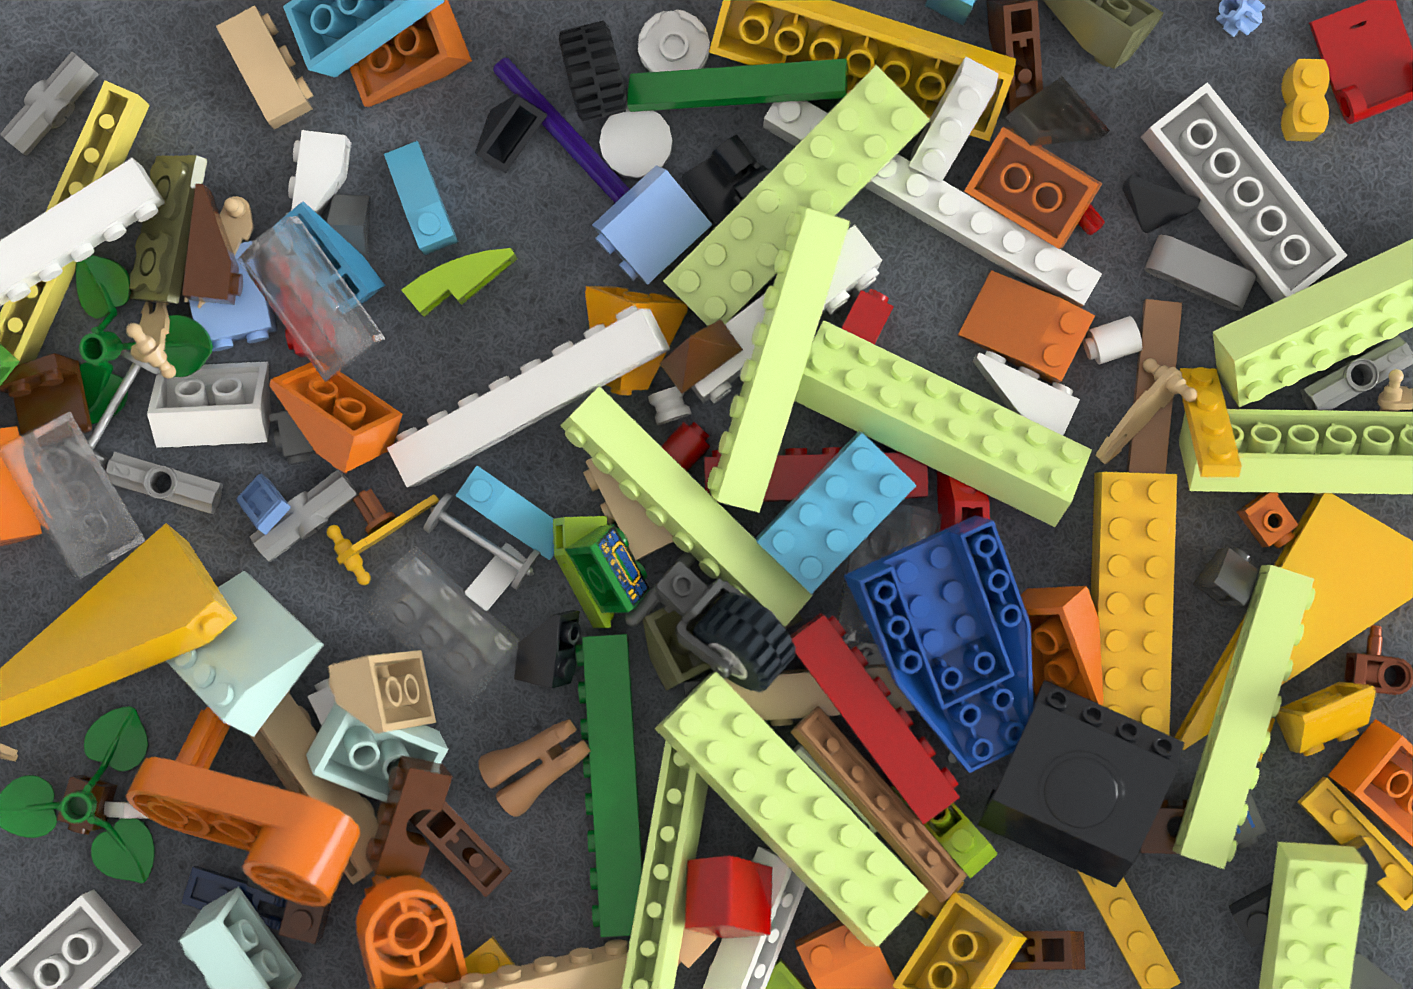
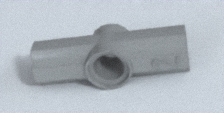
(49, 103)
(1375, 365)
(184, 490)
(306, 513)

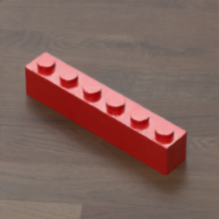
(797, 469)
(873, 718)

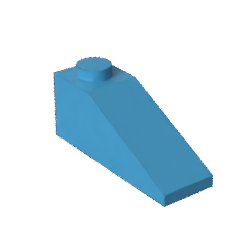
(344, 257)

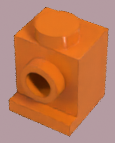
(1256, 515)

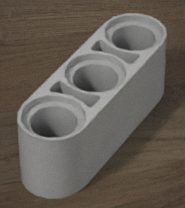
(1201, 272)

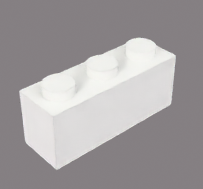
(953, 119)

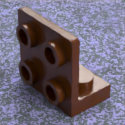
(47, 390)

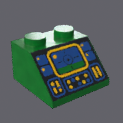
(609, 569)

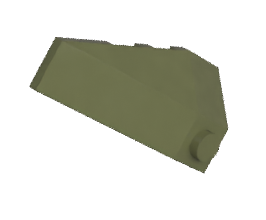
(669, 657)

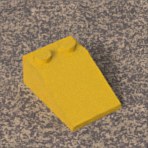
(1326, 716)

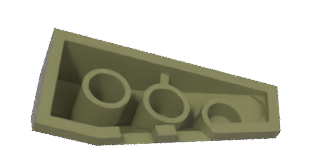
(1107, 27)

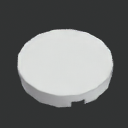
(663, 42)
(635, 143)

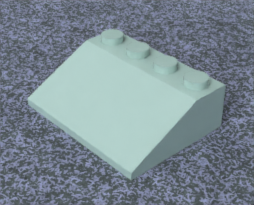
(251, 660)

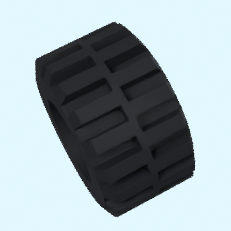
(593, 71)

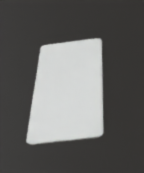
(493, 579)

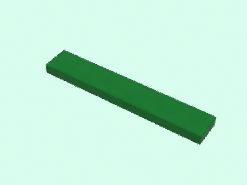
(738, 85)

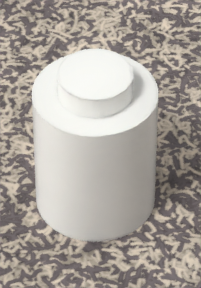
(1113, 340)

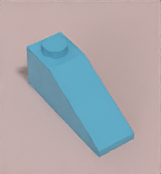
(420, 198)
(509, 510)

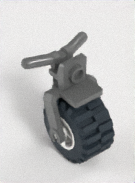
(733, 637)

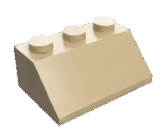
(384, 690)

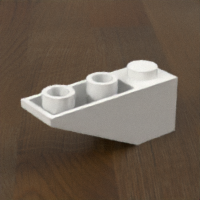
(320, 168)
(1027, 395)

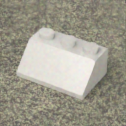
(212, 406)

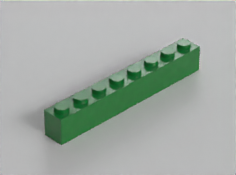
(613, 781)

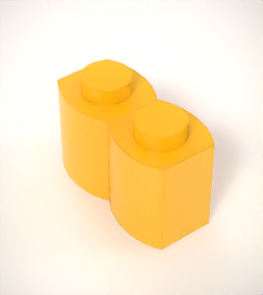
(1306, 107)

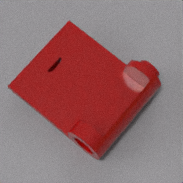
(1369, 62)

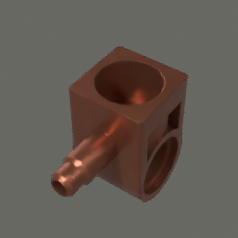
(1370, 667)

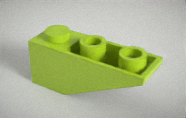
(565, 533)
(959, 838)

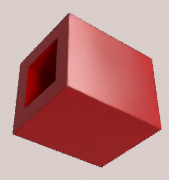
(868, 315)

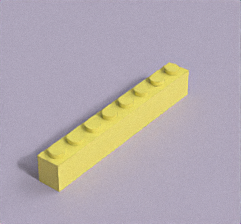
(98, 151)

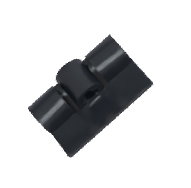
(725, 178)

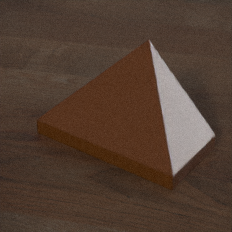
(700, 355)

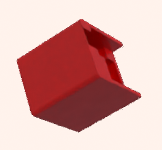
(728, 897)

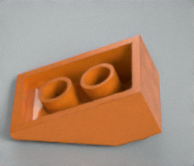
(412, 58)
(1026, 326)
(337, 416)
(1065, 640)
(1380, 777)
(841, 961)

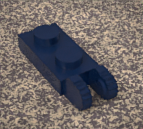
(207, 886)

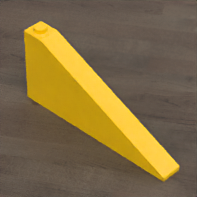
(1358, 577)
(132, 619)

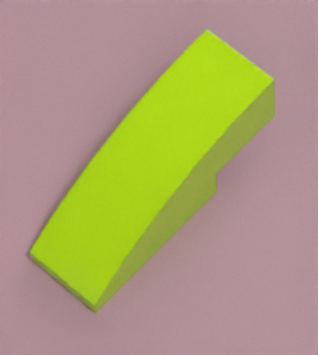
(457, 277)

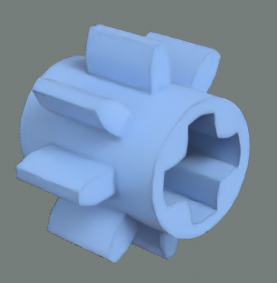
(1240, 15)

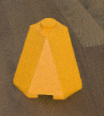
(607, 301)

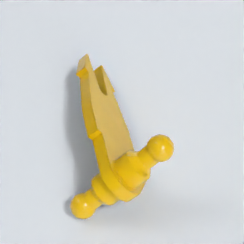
(349, 554)

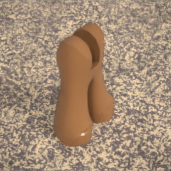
(503, 763)

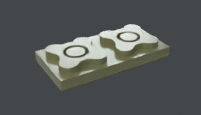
(165, 237)

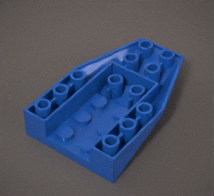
(954, 637)

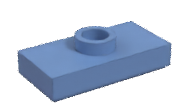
(263, 503)

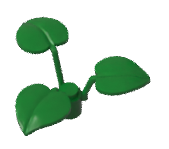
(100, 289)
(123, 849)

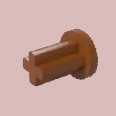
(372, 511)

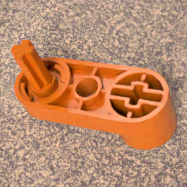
(292, 839)
(404, 938)

